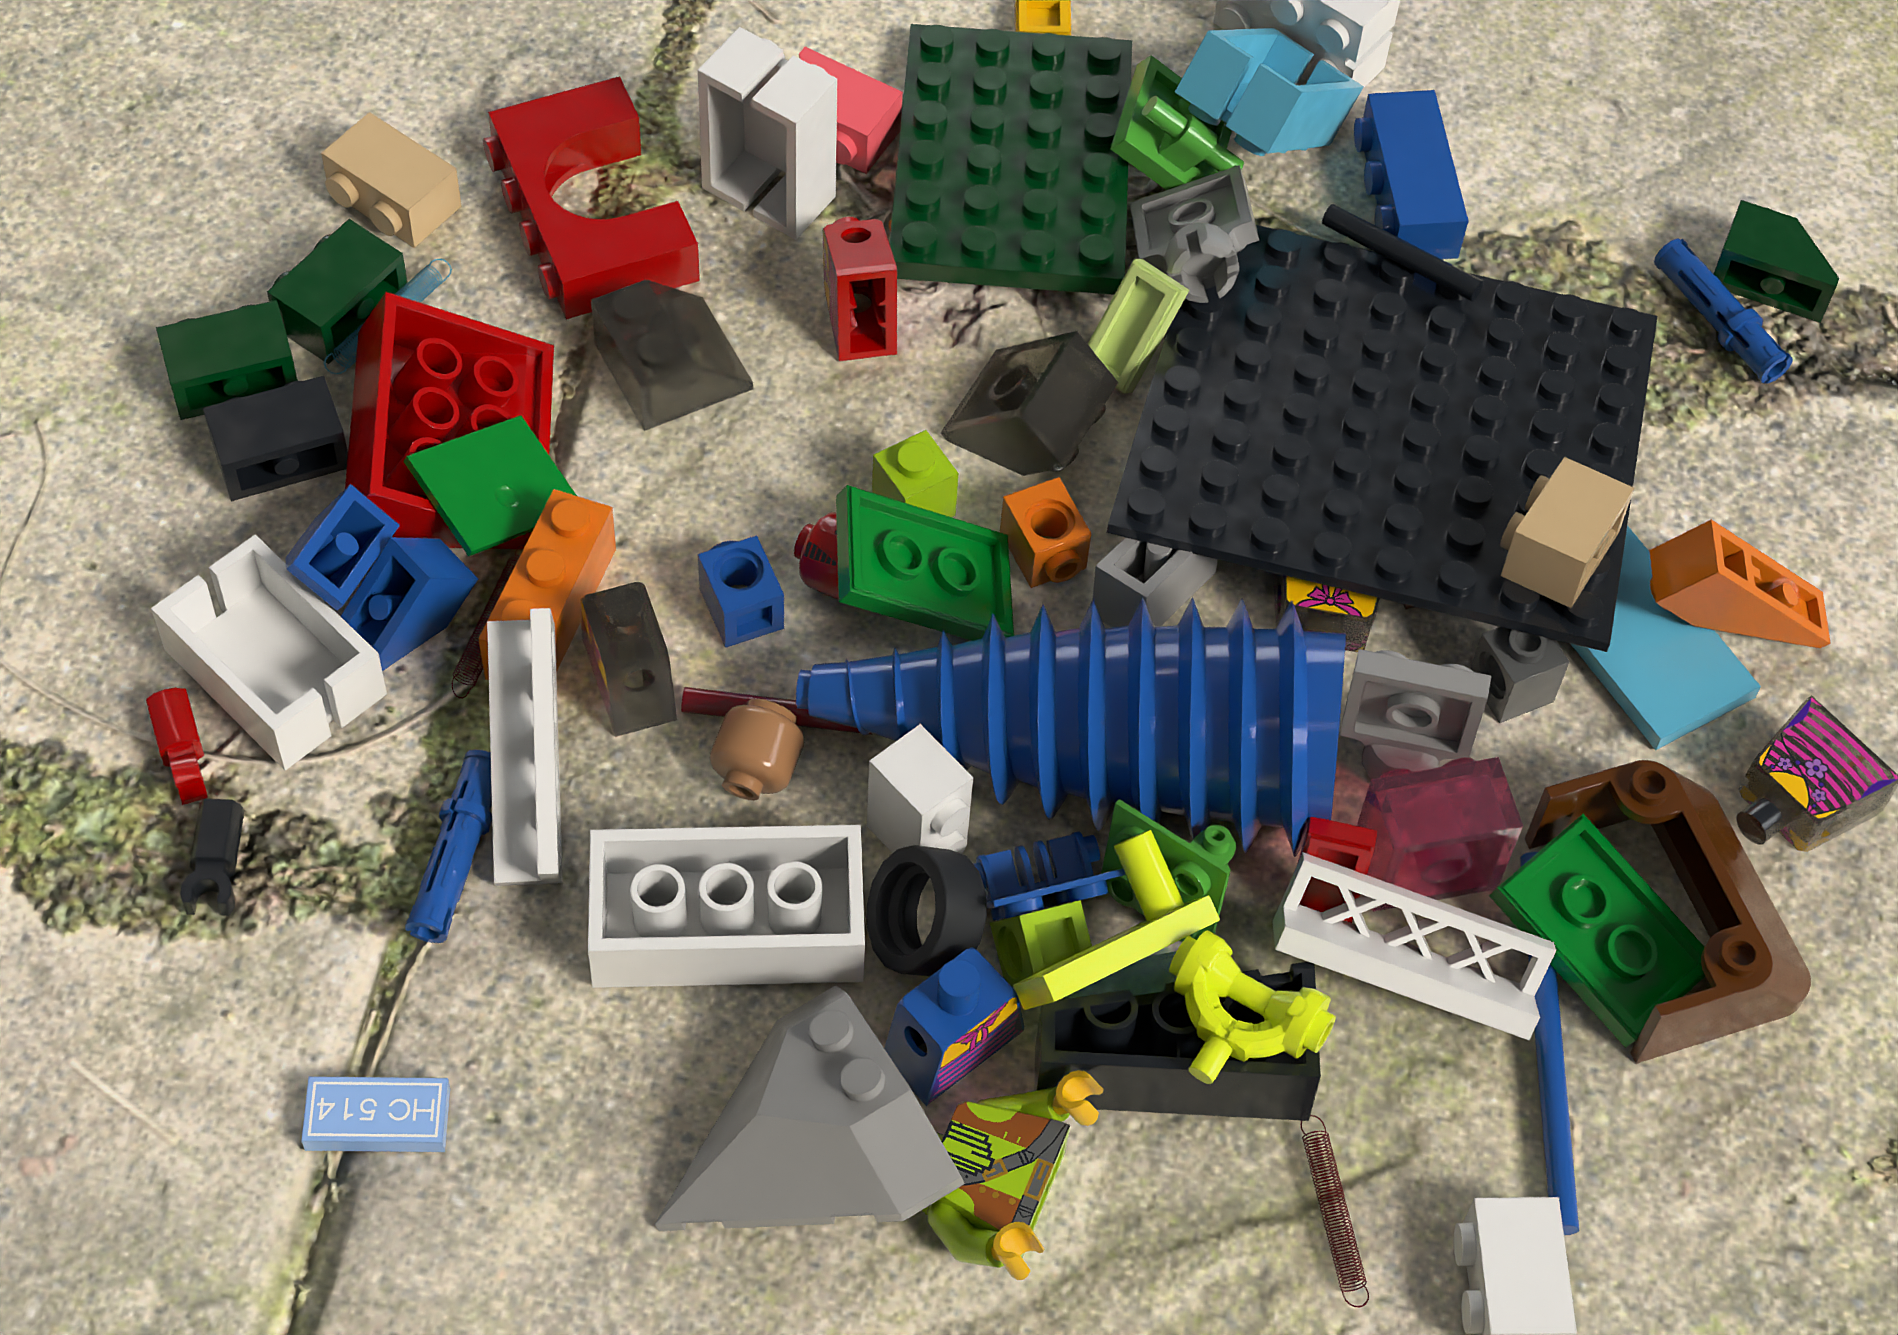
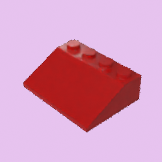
(430, 381)

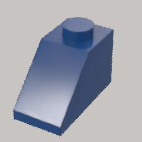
(340, 546)
(408, 596)

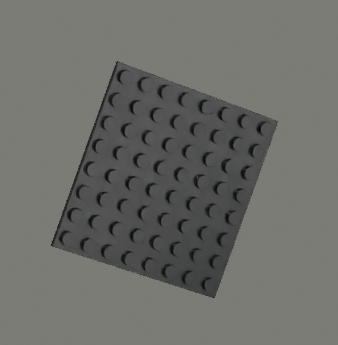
(1384, 429)

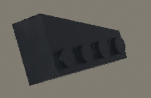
(1144, 1049)

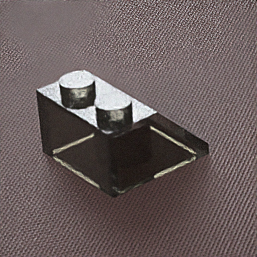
(665, 351)
(1033, 404)

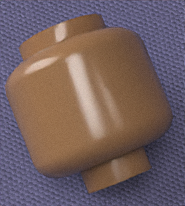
(757, 749)

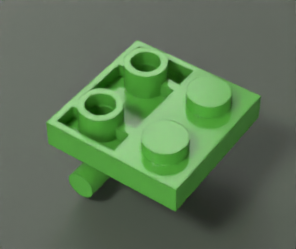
(1164, 136)

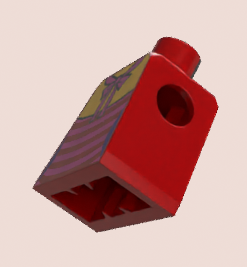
(861, 262)

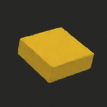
(1043, 16)

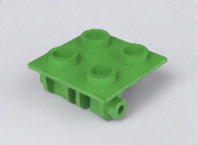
(1196, 866)

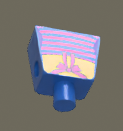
(962, 1017)

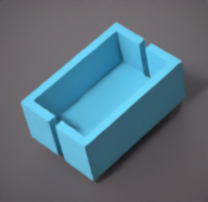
(1253, 87)

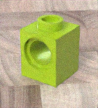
(1039, 939)

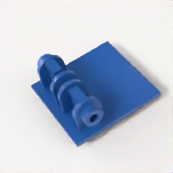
(1072, 869)

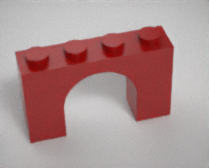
(583, 257)

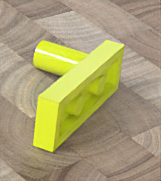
(1165, 923)

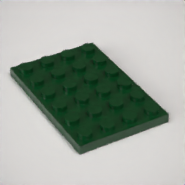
(1012, 160)

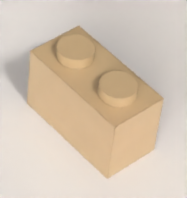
(391, 180)
(1564, 531)

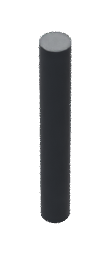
(1402, 252)

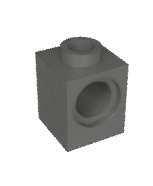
(1522, 669)

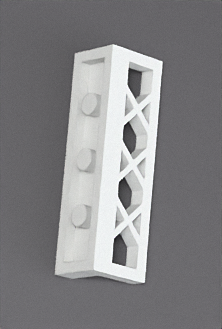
(524, 750)
(1410, 969)

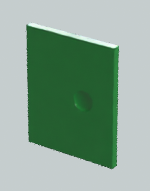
(488, 483)

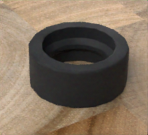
(894, 906)

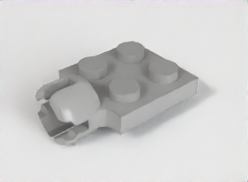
(1197, 231)
(1412, 711)

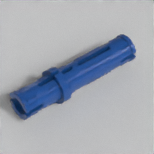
(1737, 327)
(463, 822)

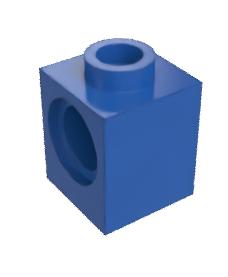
(744, 611)

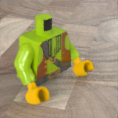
(1008, 1162)

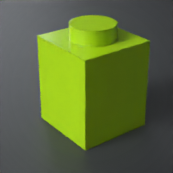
(916, 474)

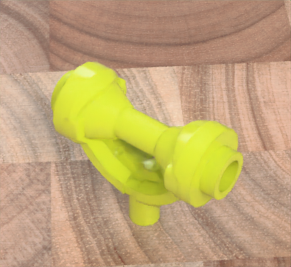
(1291, 1018)

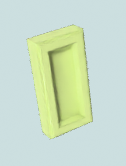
(1136, 322)

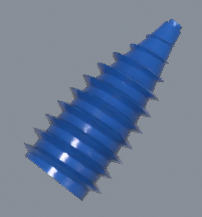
(1136, 713)

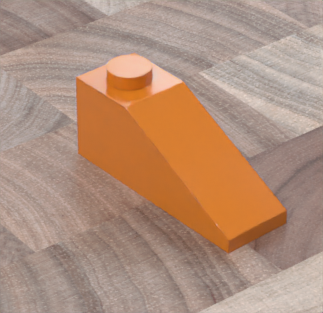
(1735, 588)

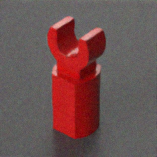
(178, 741)

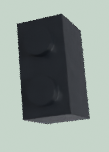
(277, 437)

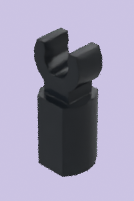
(214, 854)

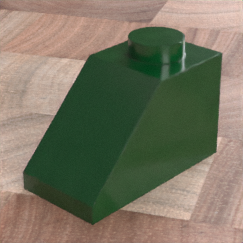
(1775, 263)

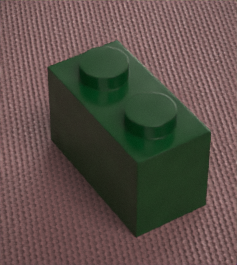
(337, 288)
(226, 356)

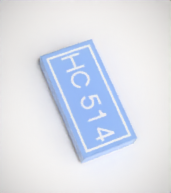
(376, 1114)

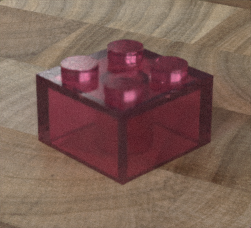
(1442, 828)

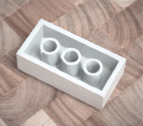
(726, 906)

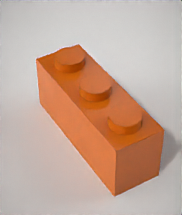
(558, 567)

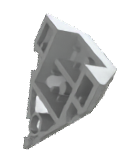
(816, 1133)

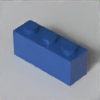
(1412, 171)

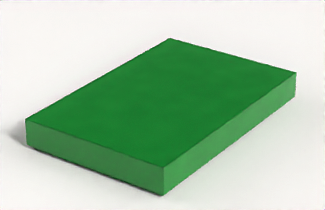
(921, 565)
(1607, 925)

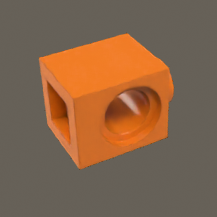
(1045, 512)

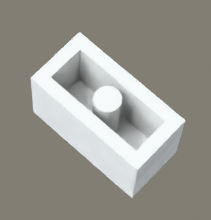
(919, 795)
(1515, 1268)

